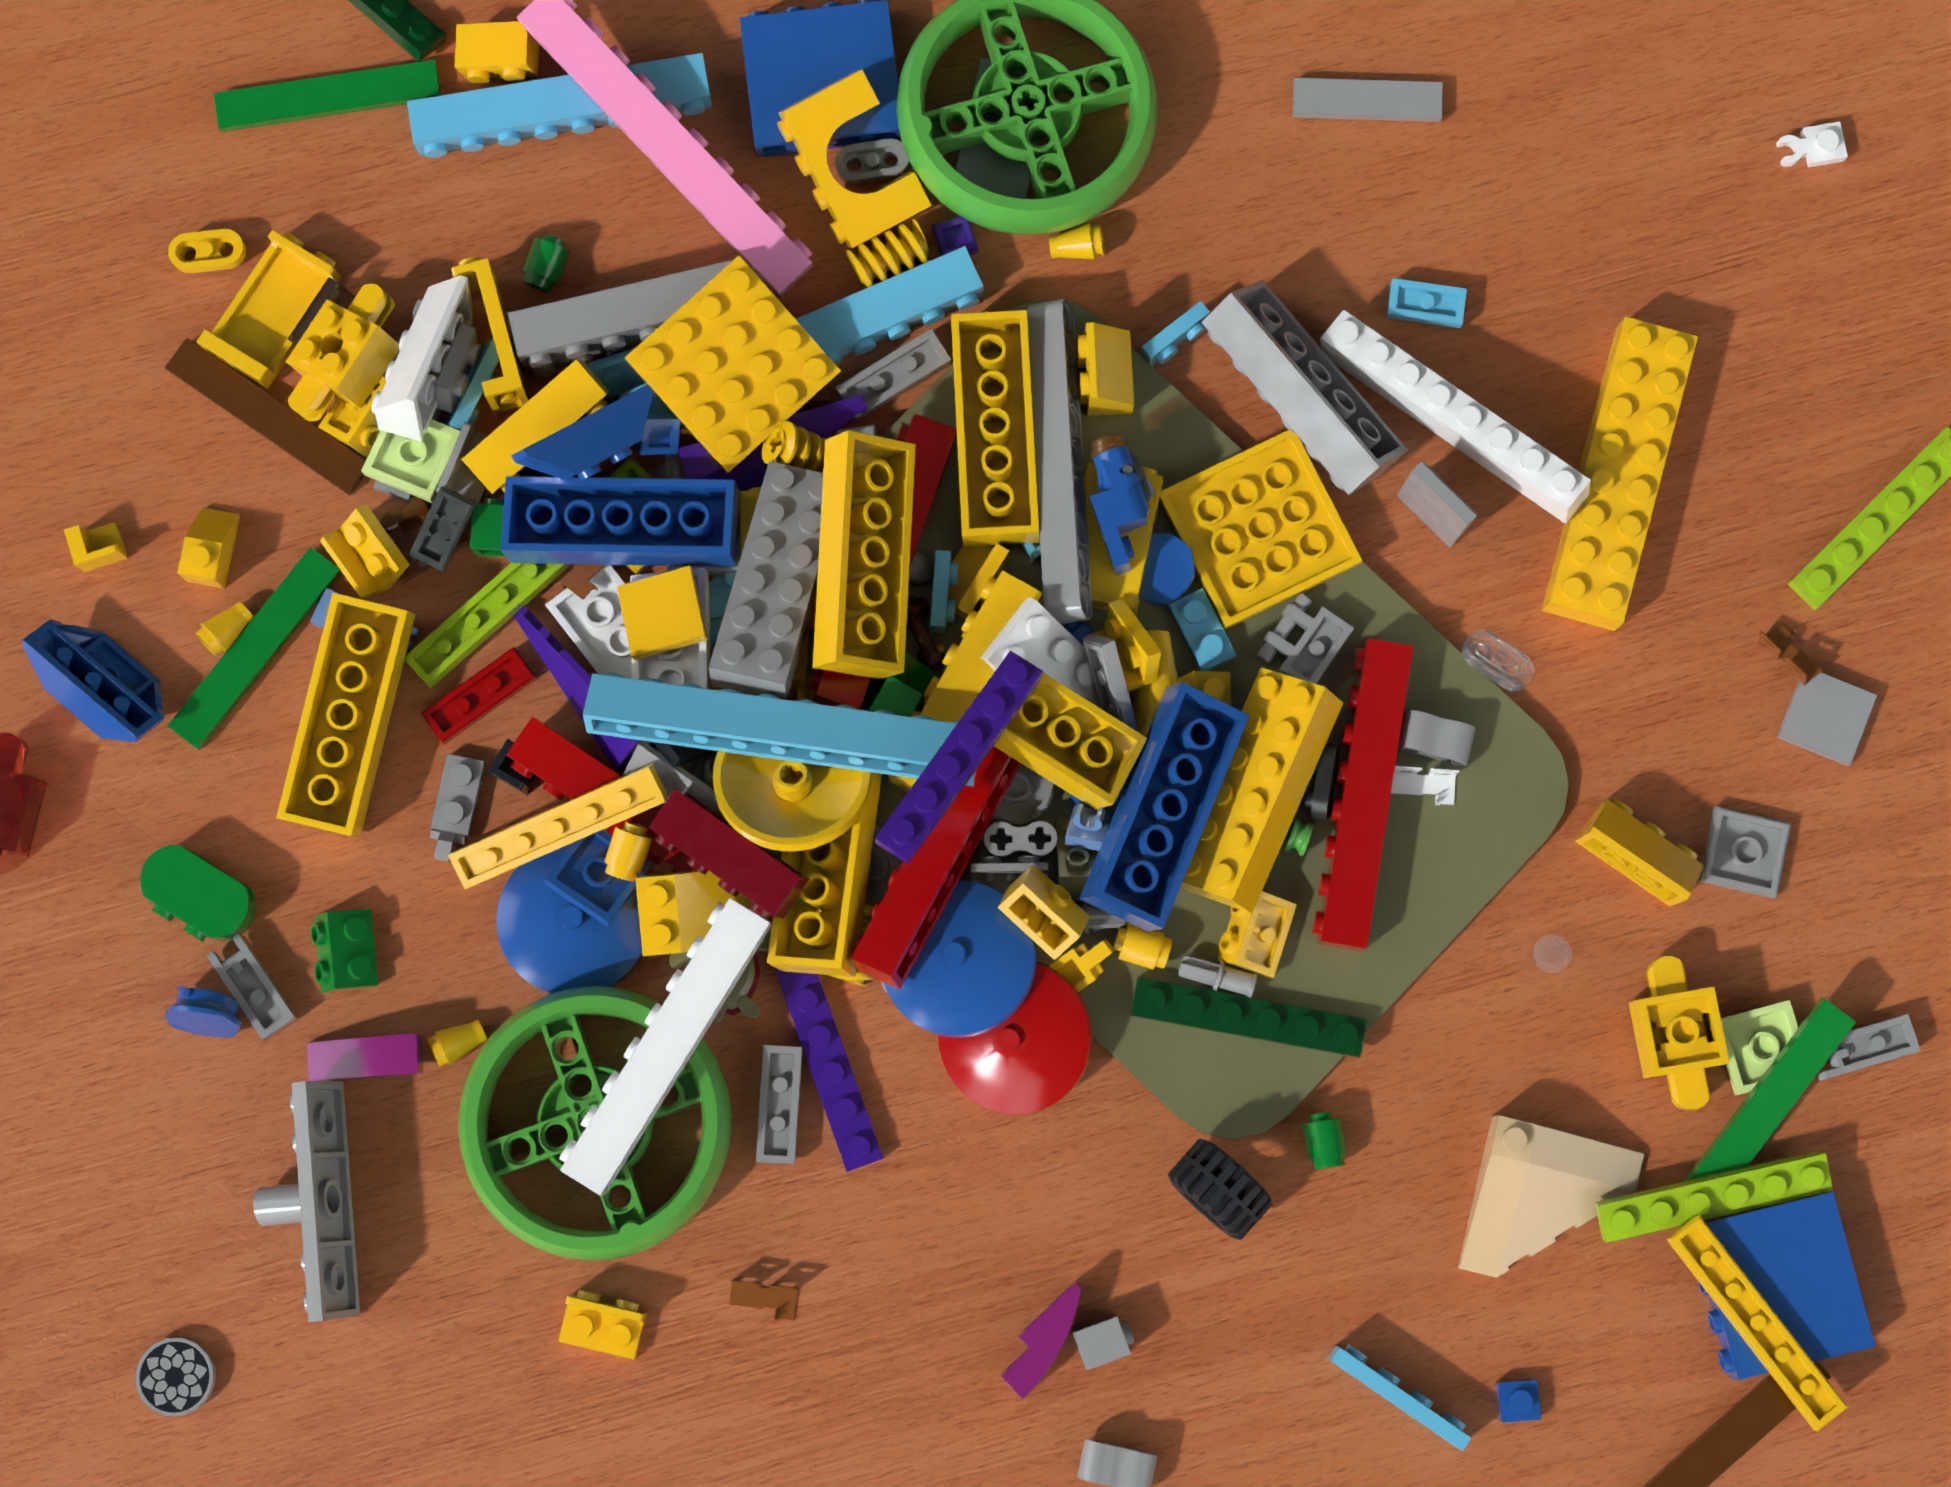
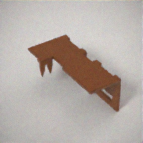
(579, 578)
(1795, 659)
(778, 1297)

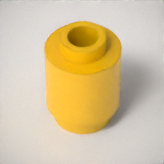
(627, 851)
(1142, 946)

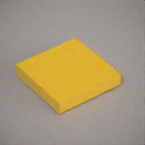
(662, 613)

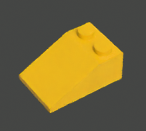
(677, 909)

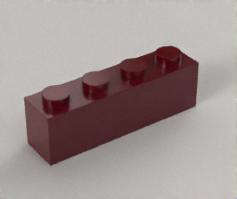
(718, 848)

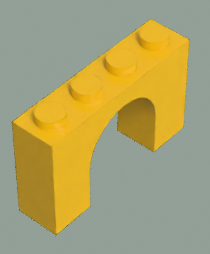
(810, 127)

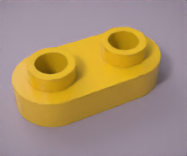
(208, 250)

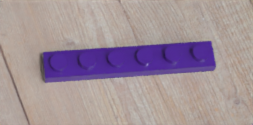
(959, 757)
(830, 1069)

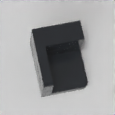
(501, 770)

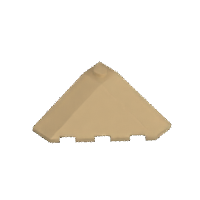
(1535, 1188)

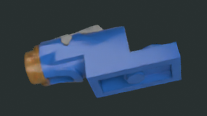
(1124, 497)

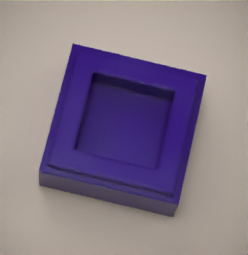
(953, 235)

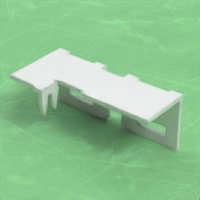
(1437, 784)

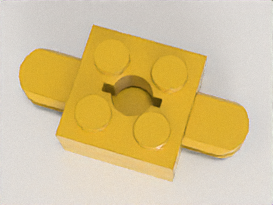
(356, 366)
(1678, 1032)

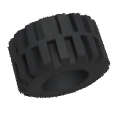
(1220, 1189)

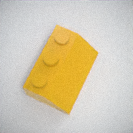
(1641, 852)

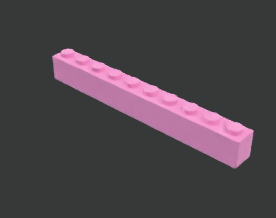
(667, 143)

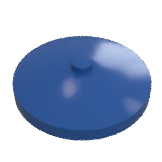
(556, 941)
(970, 968)

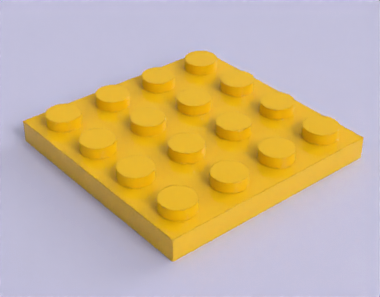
(732, 364)
(1260, 528)

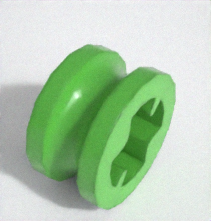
(1299, 836)

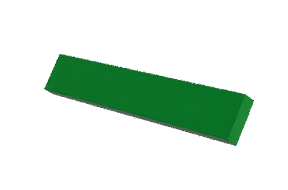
(326, 96)
(254, 648)
(1776, 1091)

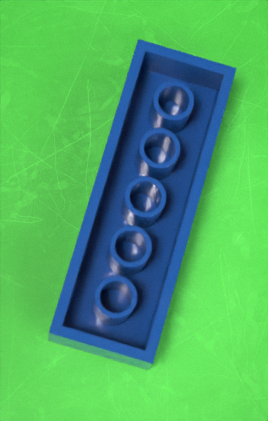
(621, 521)
(1164, 807)

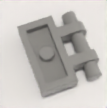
(1315, 648)

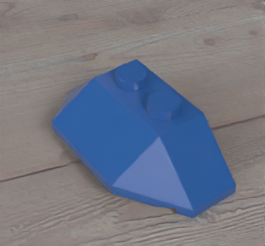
(591, 439)
(96, 680)

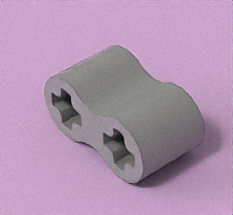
(1436, 737)
(1020, 840)
(1116, 1465)

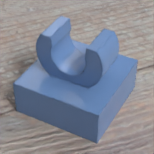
(1087, 827)

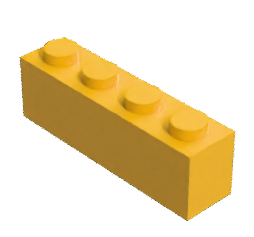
(550, 410)

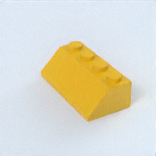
(1072, 743)

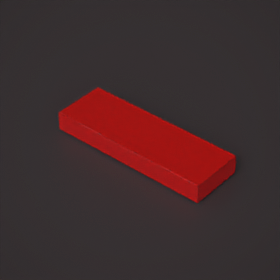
(478, 695)

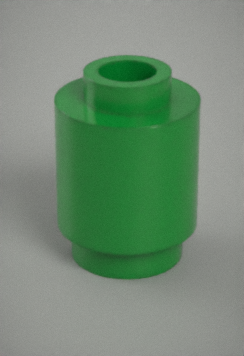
(545, 263)
(1325, 1140)

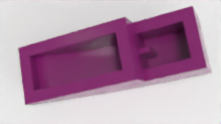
(365, 1057)
(1044, 1342)

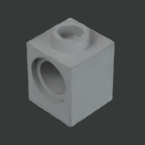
(1103, 1341)

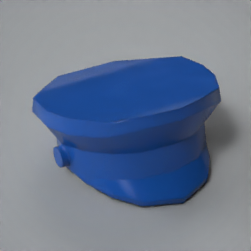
(1167, 569)
(204, 1013)

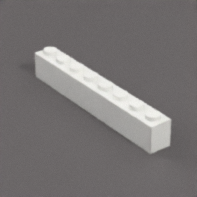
(1455, 417)
(665, 1047)

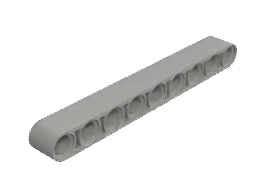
(1059, 461)

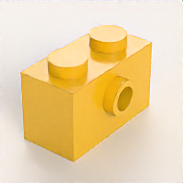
(496, 52)
(1044, 911)

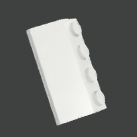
(409, 391)

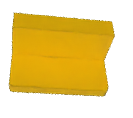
(974, 571)

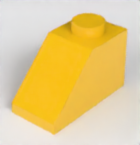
(209, 548)

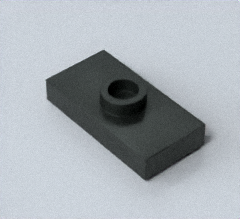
(443, 528)

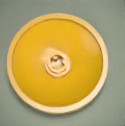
(787, 802)

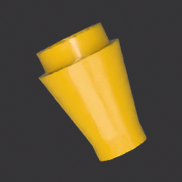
(1078, 243)
(224, 628)
(454, 1042)

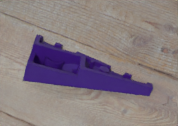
(752, 469)
(574, 683)

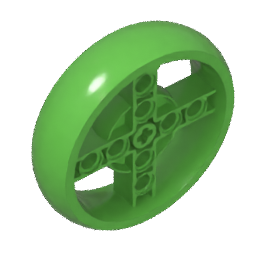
(1057, 202)
(489, 1160)

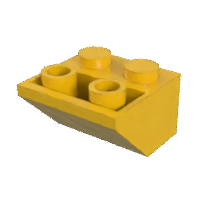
(1108, 370)

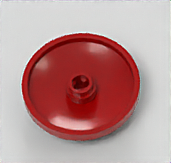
(1028, 1057)

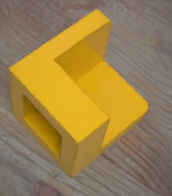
(96, 546)

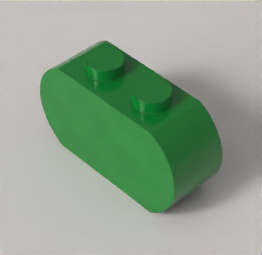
(197, 894)

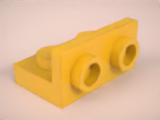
(353, 425)
(365, 553)
(1134, 645)
(1257, 938)
(602, 1325)

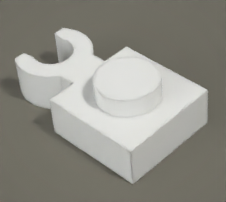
(1818, 143)

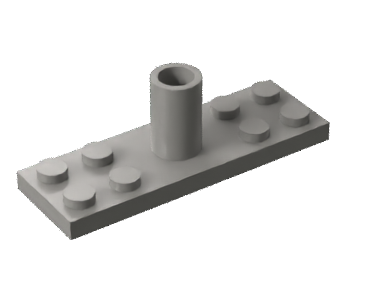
(319, 1201)

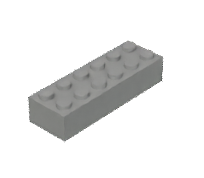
(601, 321)
(1304, 386)
(772, 587)

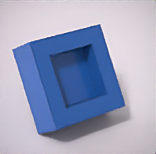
(660, 435)
(1518, 1400)

